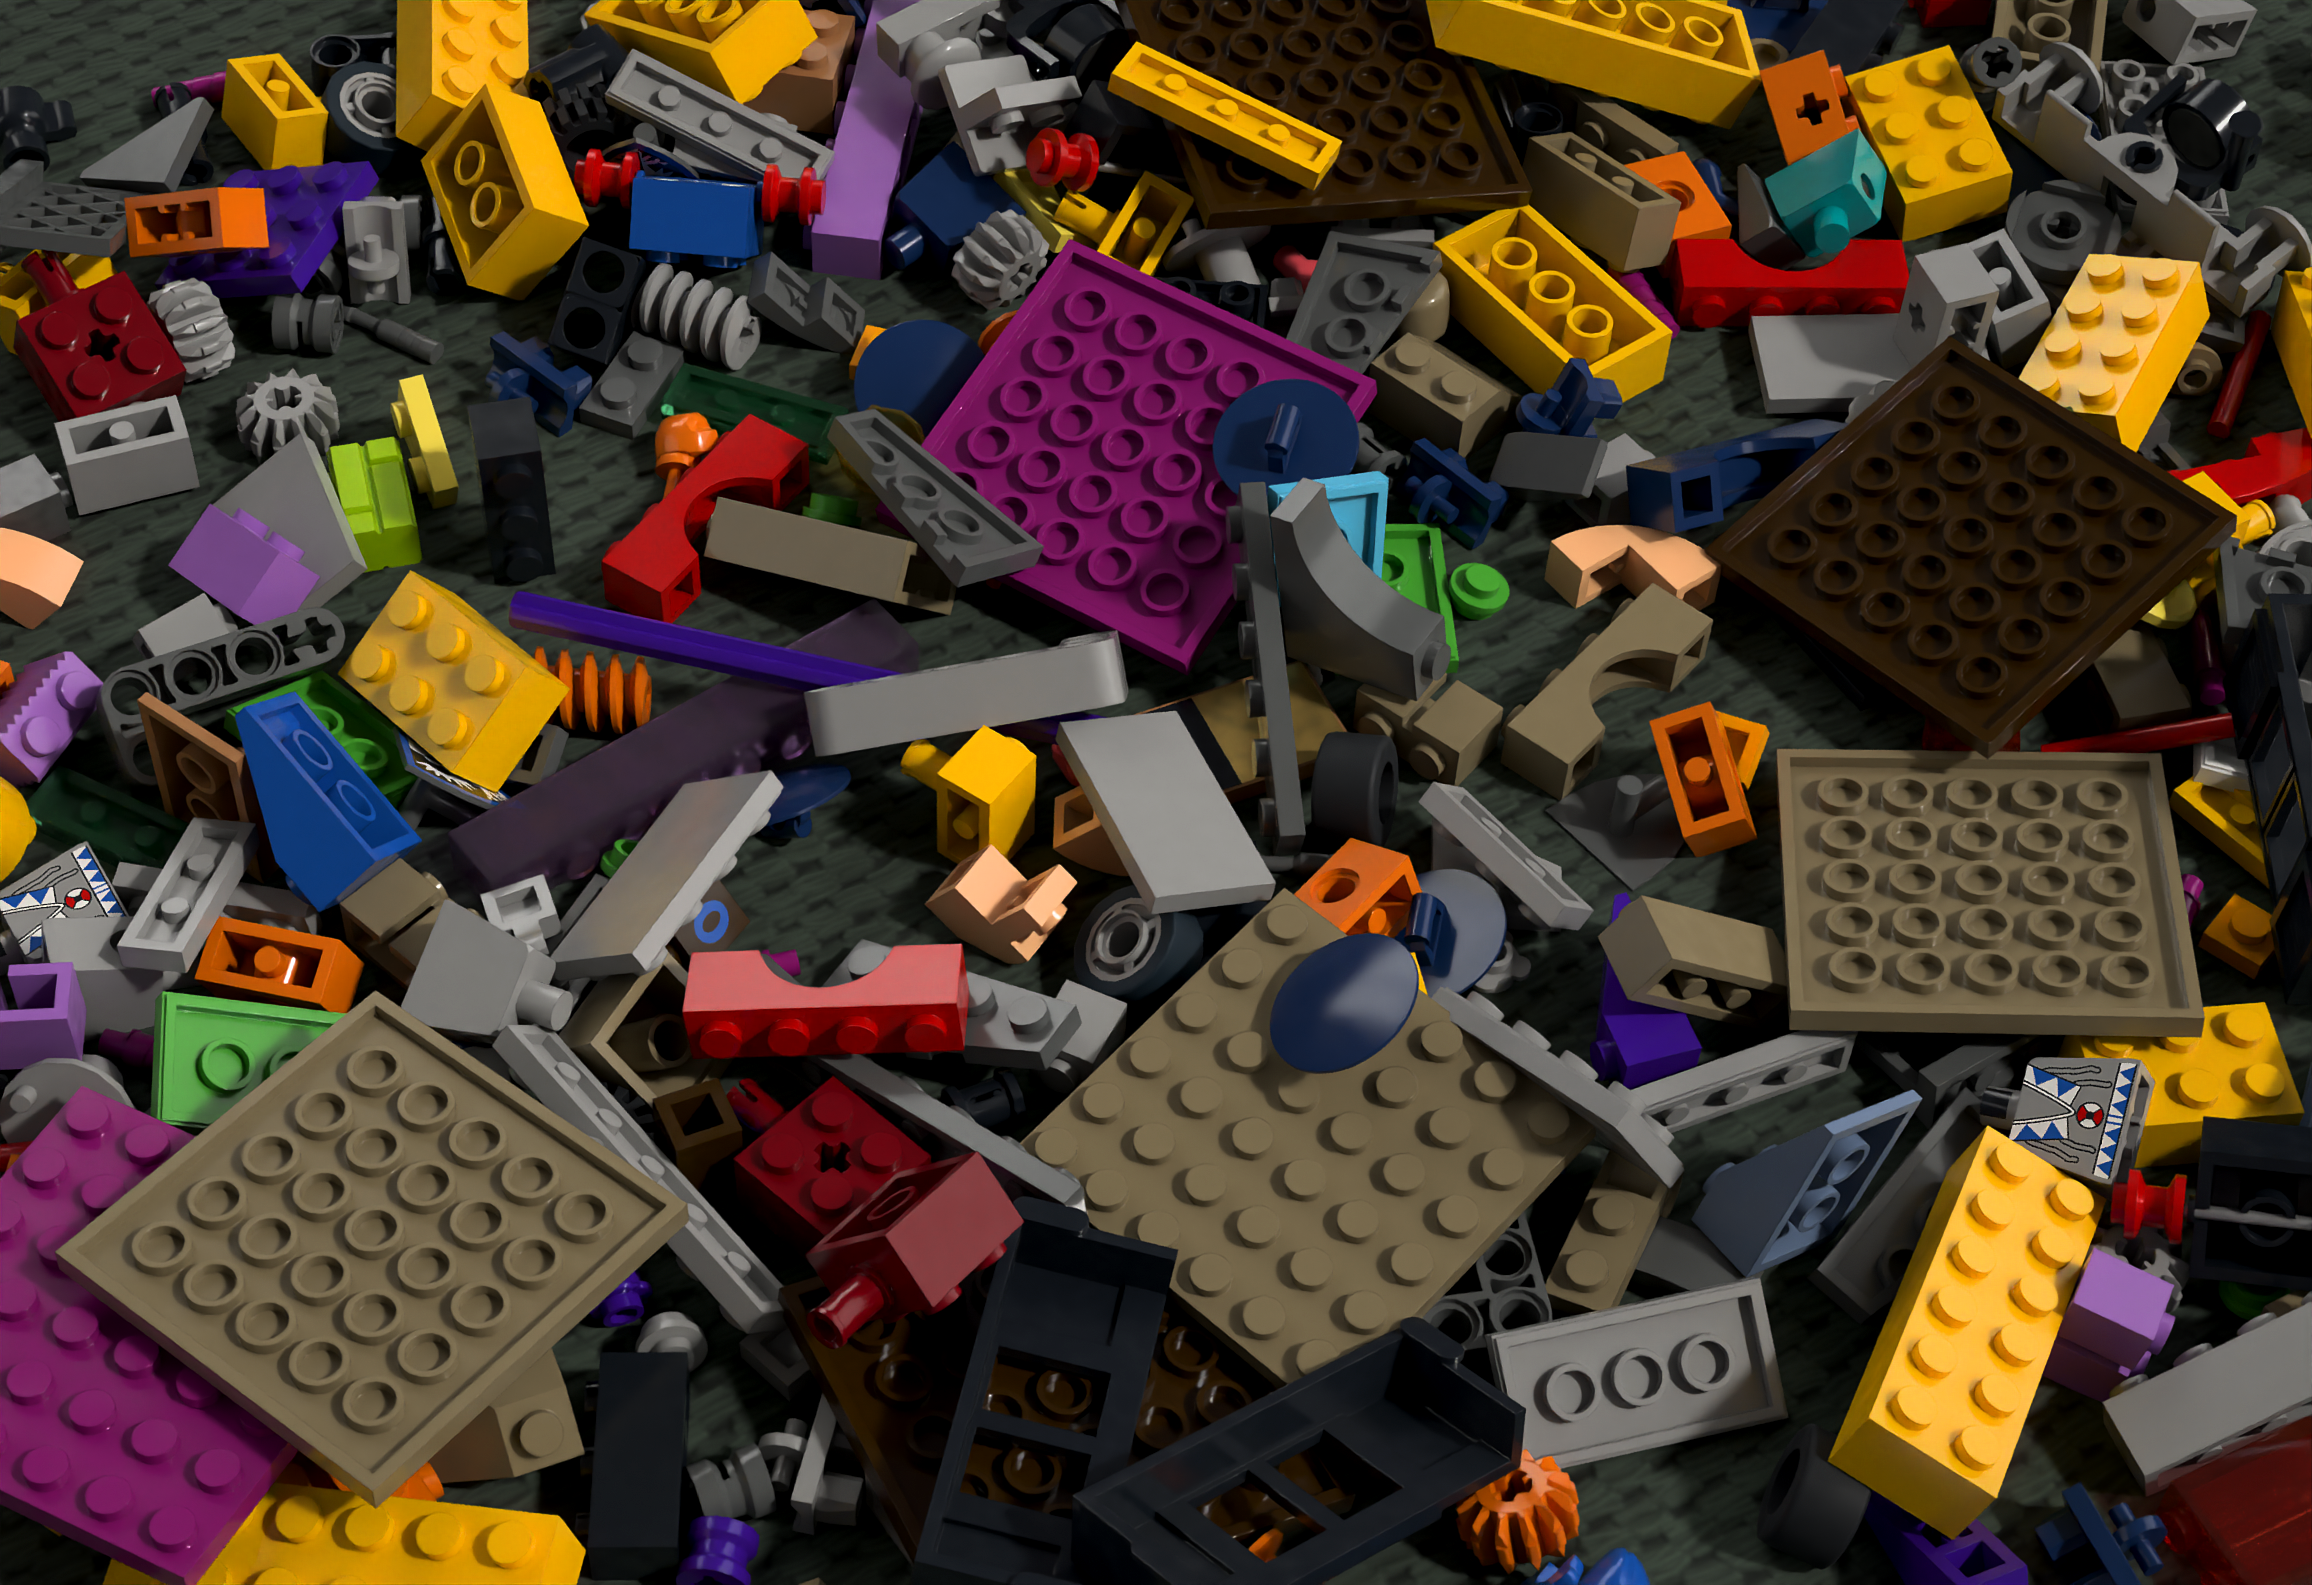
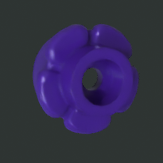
(625, 1302)

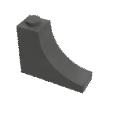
(1341, 611)

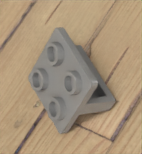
(1002, 109)

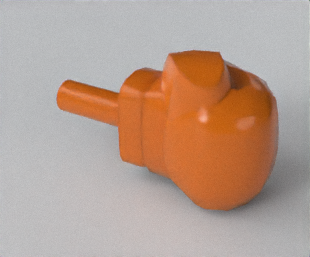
(680, 445)

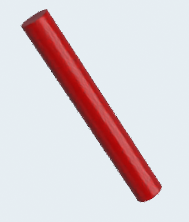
(2239, 375)
(2152, 737)

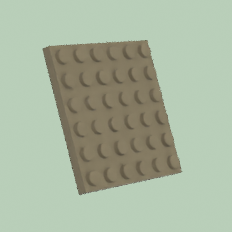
(1983, 894)
(1294, 1195)
(373, 1244)

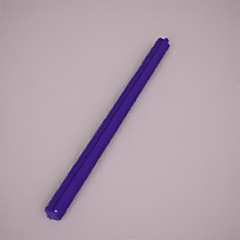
(718, 652)

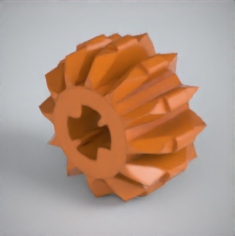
(1521, 1515)

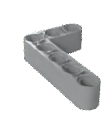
(963, 697)

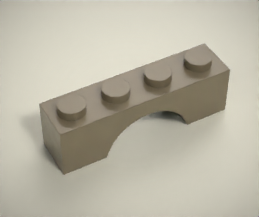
(1646, 645)

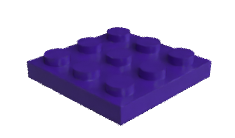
(301, 225)

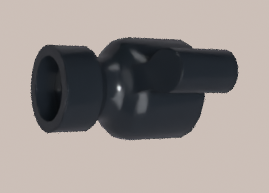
(30, 123)

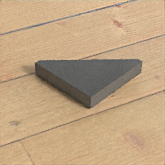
(155, 157)

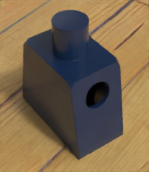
(940, 210)

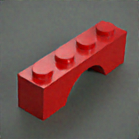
(1723, 286)
(655, 566)
(903, 1005)

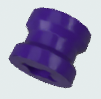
(718, 1552)

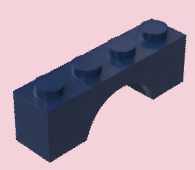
(1698, 483)

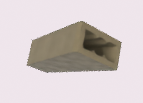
(827, 555)

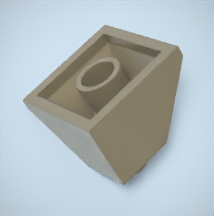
(516, 1433)

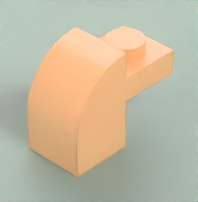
(998, 907)

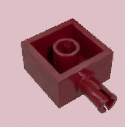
(95, 322)
(814, 1160)
(910, 1246)

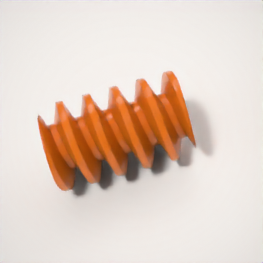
(600, 692)

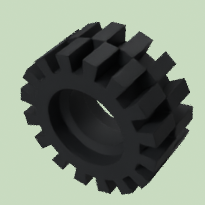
(584, 113)

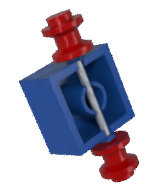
(698, 215)

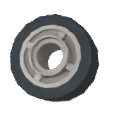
(364, 117)
(1137, 953)

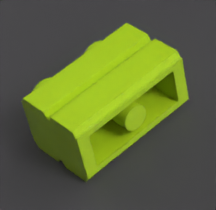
(376, 501)

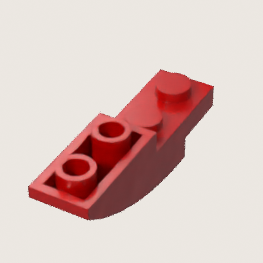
(2270, 468)

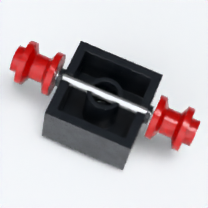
(1104, 150)
(2247, 1207)

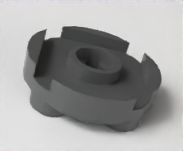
(2063, 204)

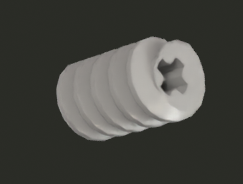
(696, 317)

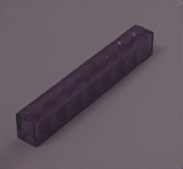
(625, 786)

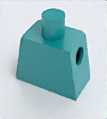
(1830, 194)

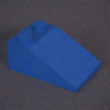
(318, 806)

